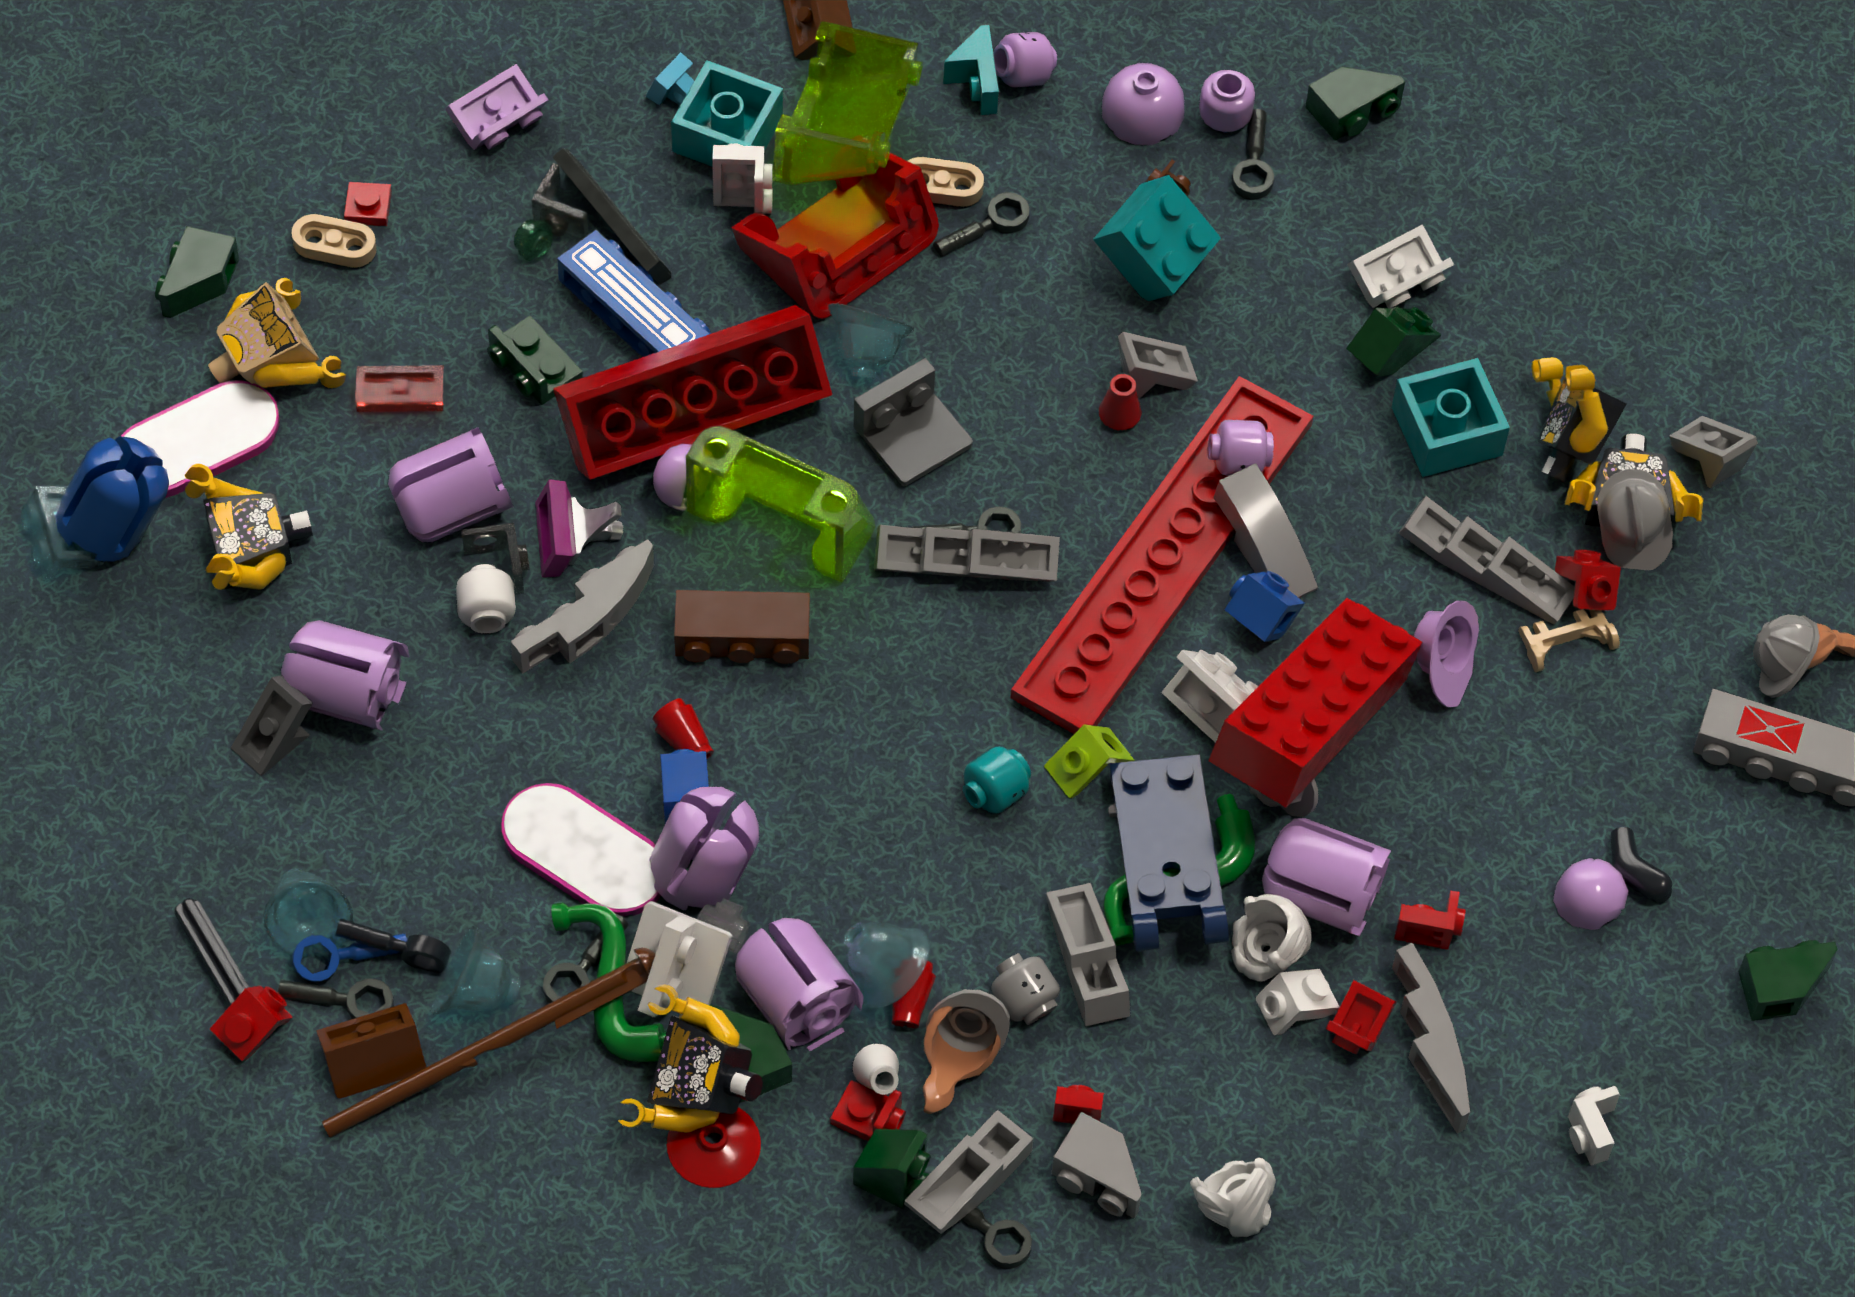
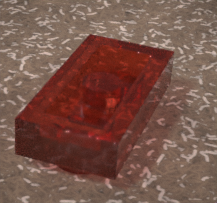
(400, 388)

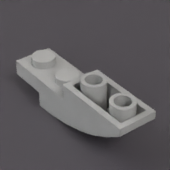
(600, 604)

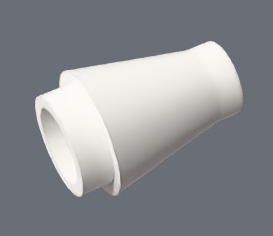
(872, 1061)

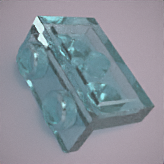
(48, 547)

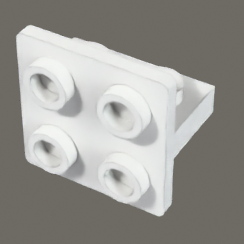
(1207, 689)
(686, 955)

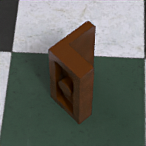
(805, 18)
(371, 1050)

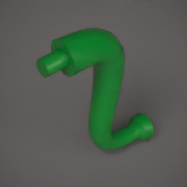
(1233, 860)
(613, 1030)

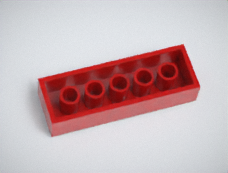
(685, 389)
(1315, 702)

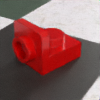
(1430, 927)
(865, 1110)

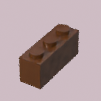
(742, 625)

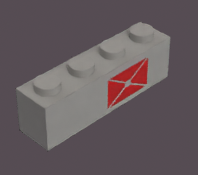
(1778, 746)

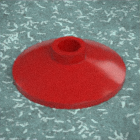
(721, 1162)

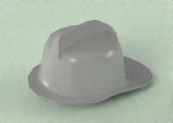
(1635, 520)

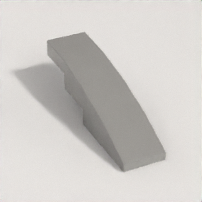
(967, 553)
(1484, 559)
(1436, 1049)

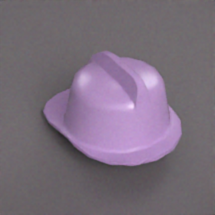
(1448, 649)

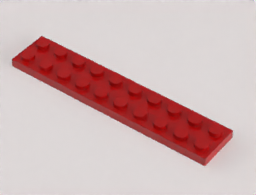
(1149, 572)

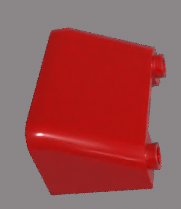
(845, 237)

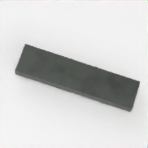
(613, 216)

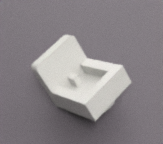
(1294, 998)
(1588, 1128)

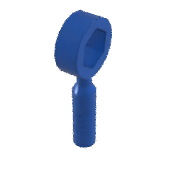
(355, 951)

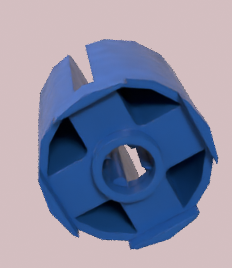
(112, 498)

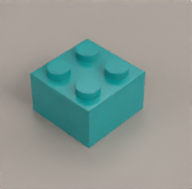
(725, 110)
(1157, 238)
(1450, 417)

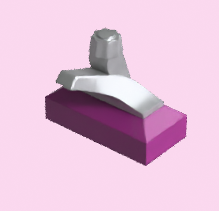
(568, 527)

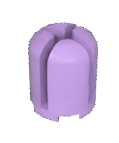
(448, 487)
(345, 671)
(716, 854)
(1326, 873)
(796, 982)

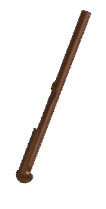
(559, 1011)

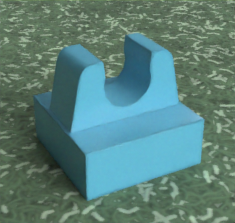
(672, 82)

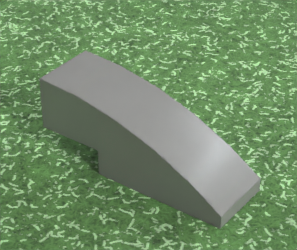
(1264, 529)
(1089, 954)
(970, 1172)

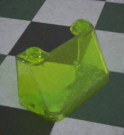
(846, 106)

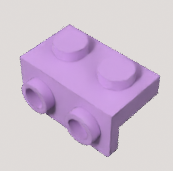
(496, 107)

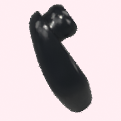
(1636, 871)

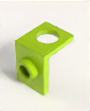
(1085, 758)

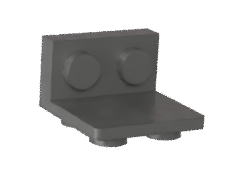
(909, 424)

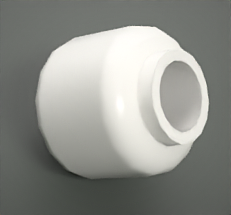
(485, 598)

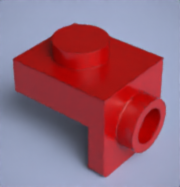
(1595, 579)
(1360, 1018)
(251, 1020)

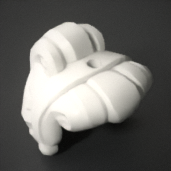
(1272, 923)
(1237, 1196)

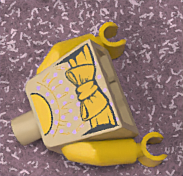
(268, 342)

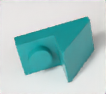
(975, 64)

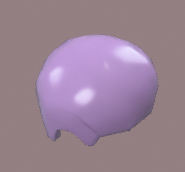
(670, 476)
(1590, 894)

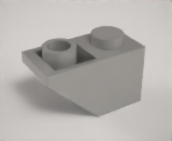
(1097, 1156)

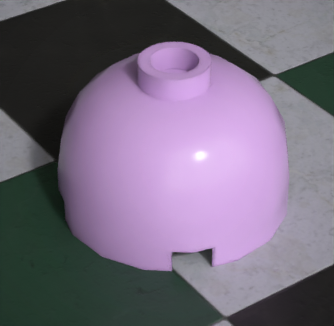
(1143, 104)

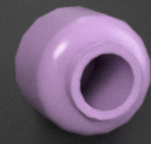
(1024, 59)
(1227, 100)
(1240, 446)

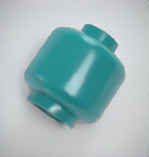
(996, 779)

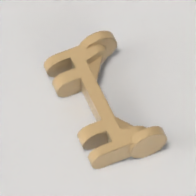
(1544, 639)

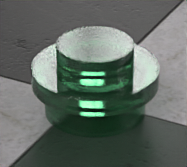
(533, 239)

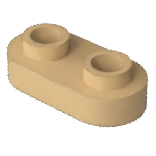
(946, 175)
(335, 240)

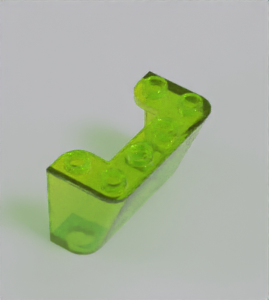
(730, 466)

